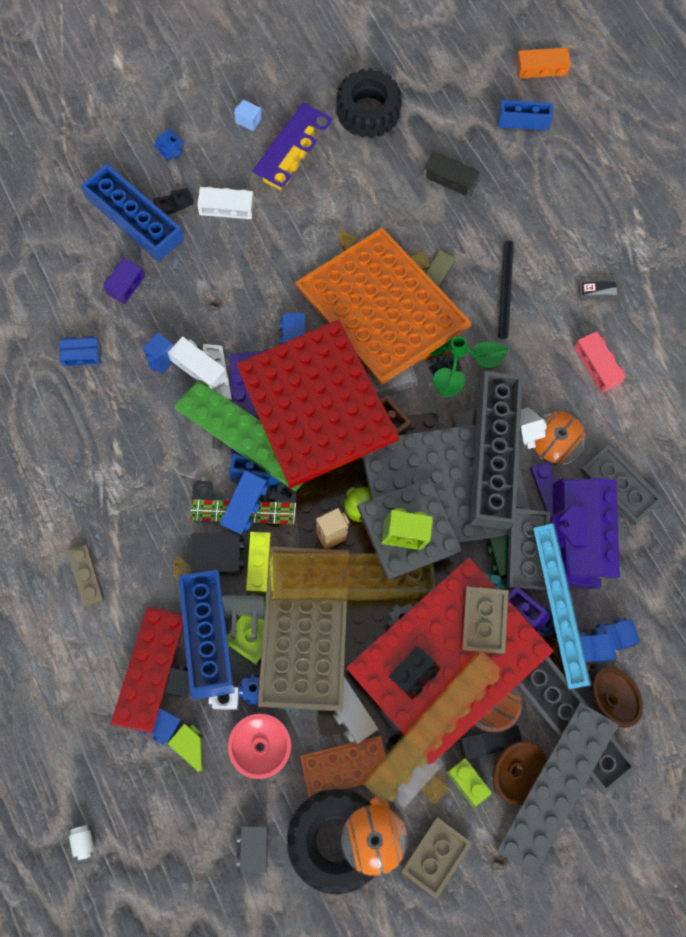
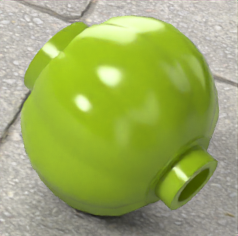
(354, 497)

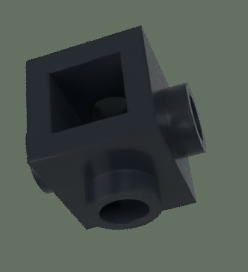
(444, 362)

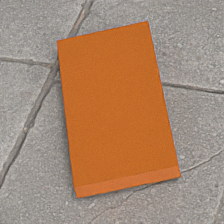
(341, 765)

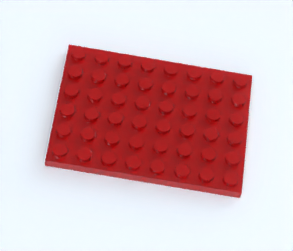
(316, 403)
(438, 630)

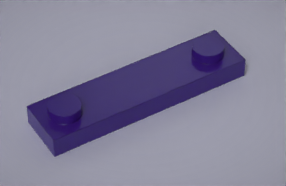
(544, 480)

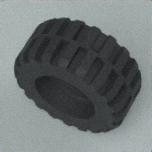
(368, 85)

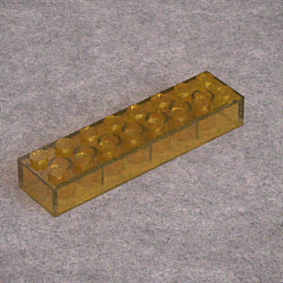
(343, 578)
(432, 726)

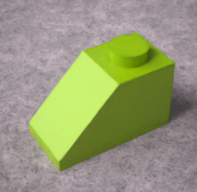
(189, 746)

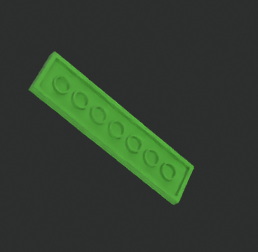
(231, 426)

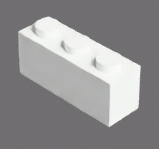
(225, 202)
(197, 363)

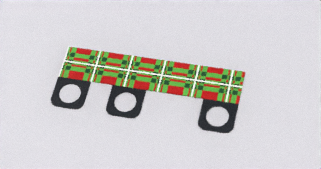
(213, 510)

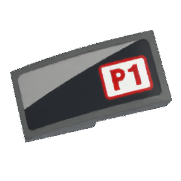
(600, 289)

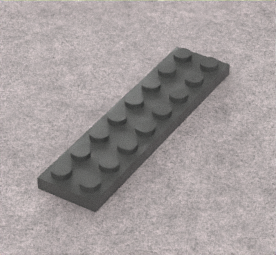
(557, 788)

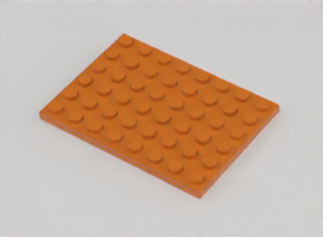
(383, 304)

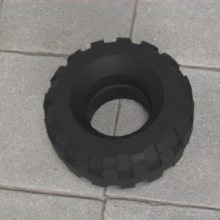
(302, 848)

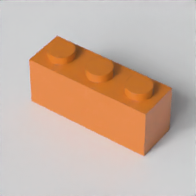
(543, 62)

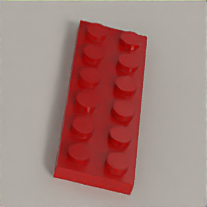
(148, 670)

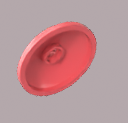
(243, 744)

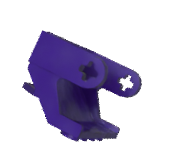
(587, 529)

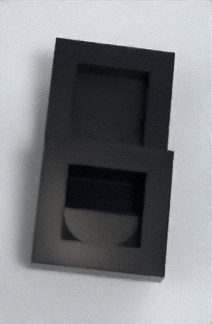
(175, 202)

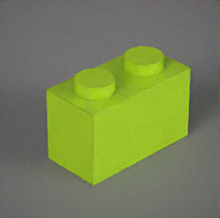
(469, 782)

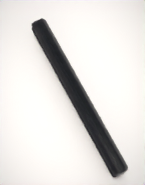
(505, 299)

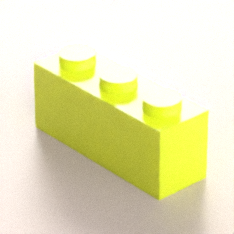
(258, 563)

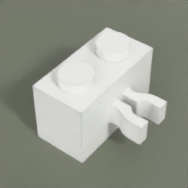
(531, 427)

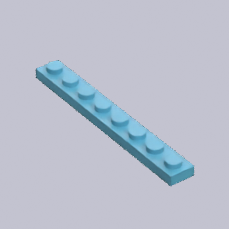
(562, 607)

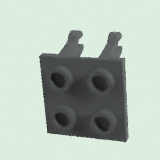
(244, 606)

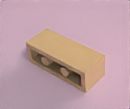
(332, 528)

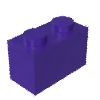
(123, 281)
(529, 609)

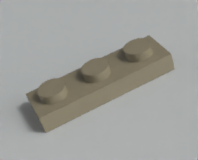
(85, 576)

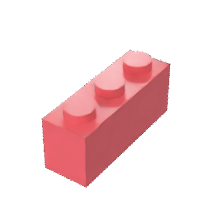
(599, 362)

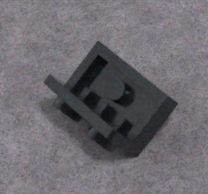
(415, 672)

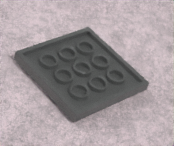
(413, 498)

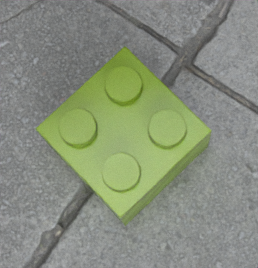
(407, 529)

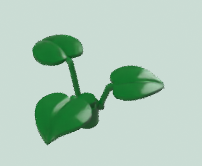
(451, 382)

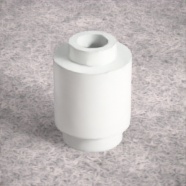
(81, 842)

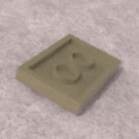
(485, 620)
(436, 857)

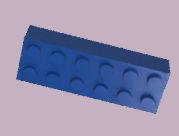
(132, 212)
(205, 635)

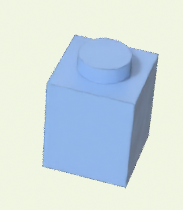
(247, 115)

